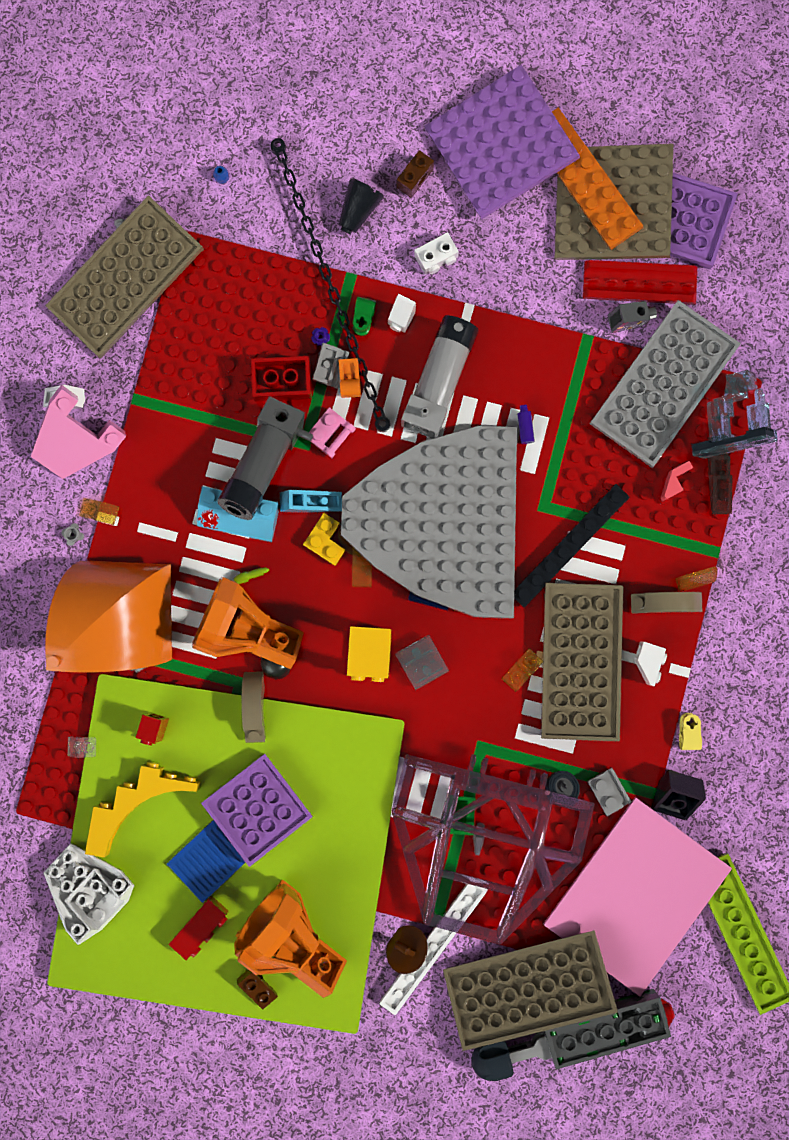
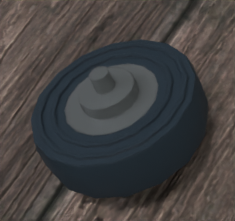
(563, 783)

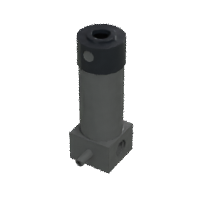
(276, 432)

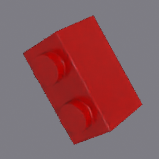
(151, 728)

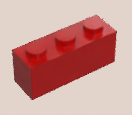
(199, 928)

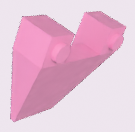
(65, 443)

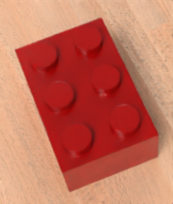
(281, 378)

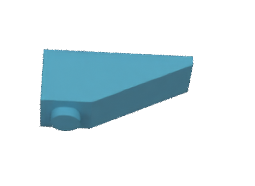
(310, 501)

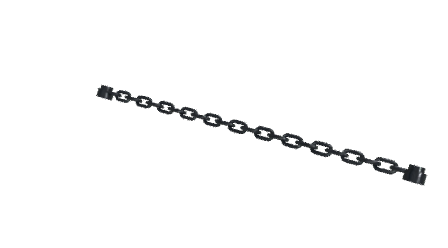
(282, 150)

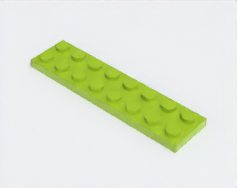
(748, 942)

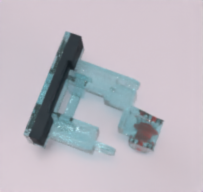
(720, 412)

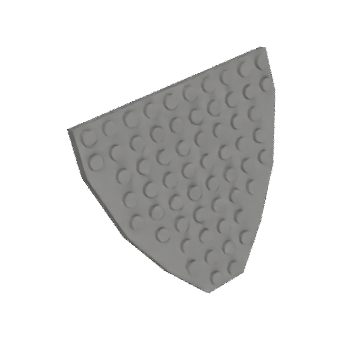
(443, 520)

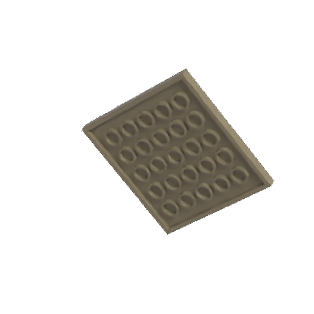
(645, 182)

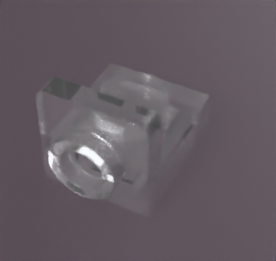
(81, 746)

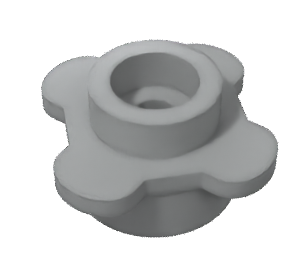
(74, 528)

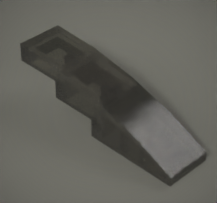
(720, 484)

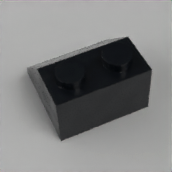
(678, 795)

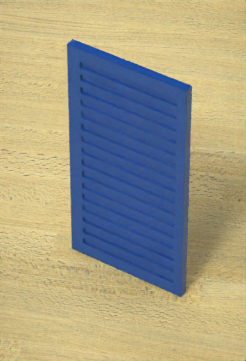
(206, 862)

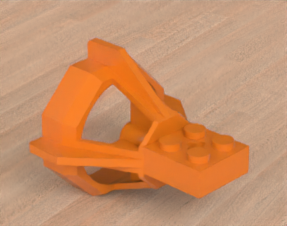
(251, 631)
(284, 931)

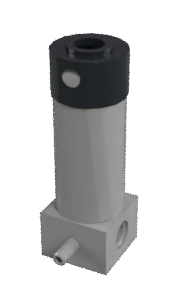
(439, 378)

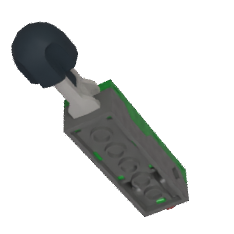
(637, 1023)

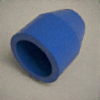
(222, 177)

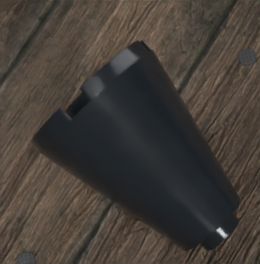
(358, 205)

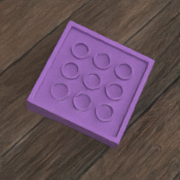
(698, 220)
(256, 810)

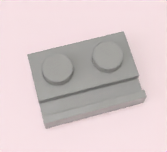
(327, 365)
(609, 791)

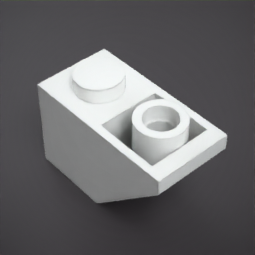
(649, 660)

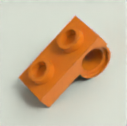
(349, 378)

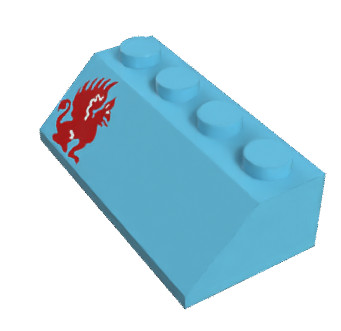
(214, 517)

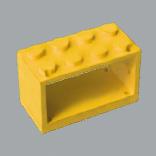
(369, 653)

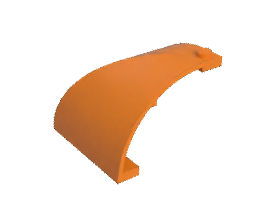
(110, 617)

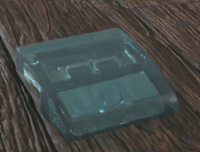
(422, 662)

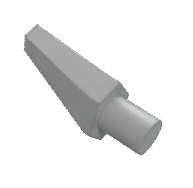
(478, 841)

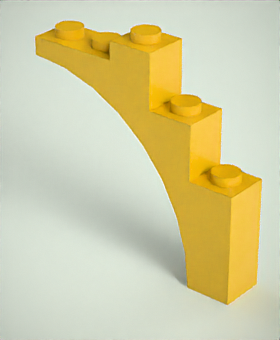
(107, 819)

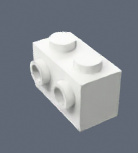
(436, 254)

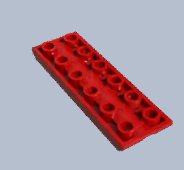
(640, 282)

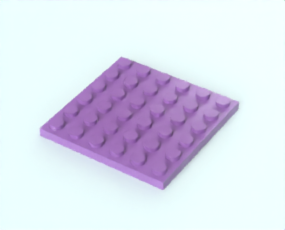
(501, 142)

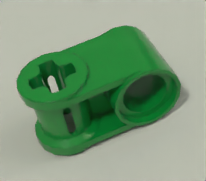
(363, 314)

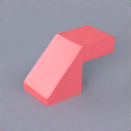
(672, 484)

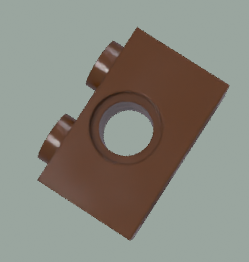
(415, 174)

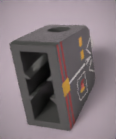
(630, 316)

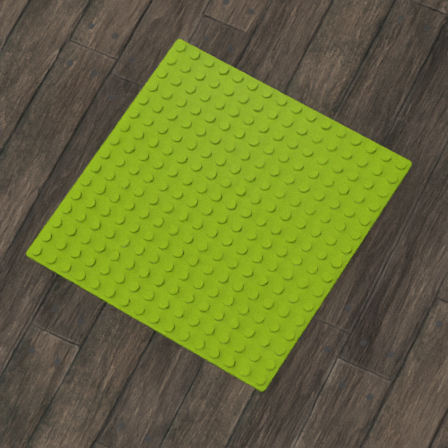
(340, 771)

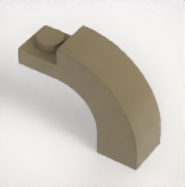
(666, 602)
(252, 707)

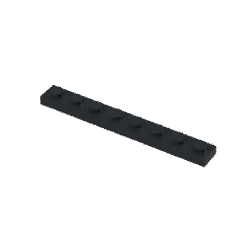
(570, 545)

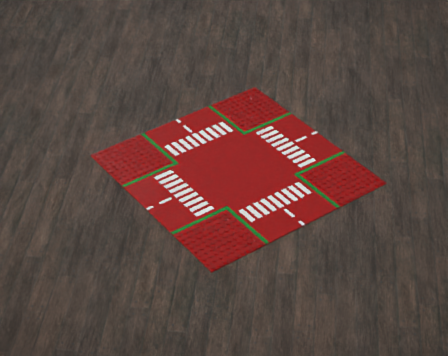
(190, 432)

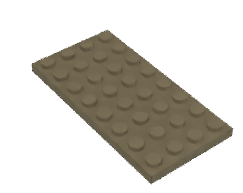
(124, 277)
(582, 662)
(529, 990)

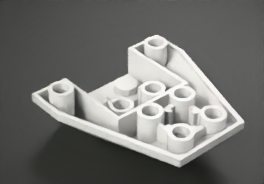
(86, 891)

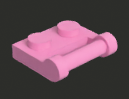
(326, 428)

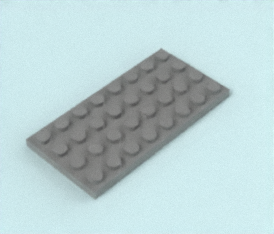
(665, 383)

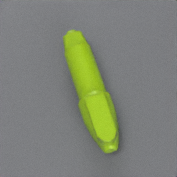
(244, 577)

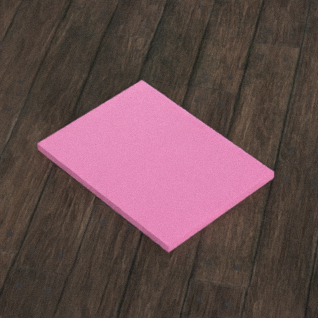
(639, 894)

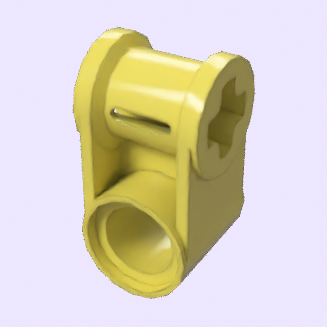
(690, 735)

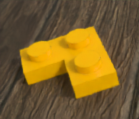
(320, 541)

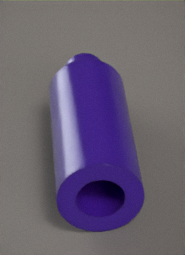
(525, 425)

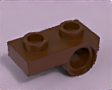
(257, 989)

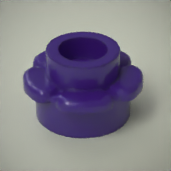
(325, 336)

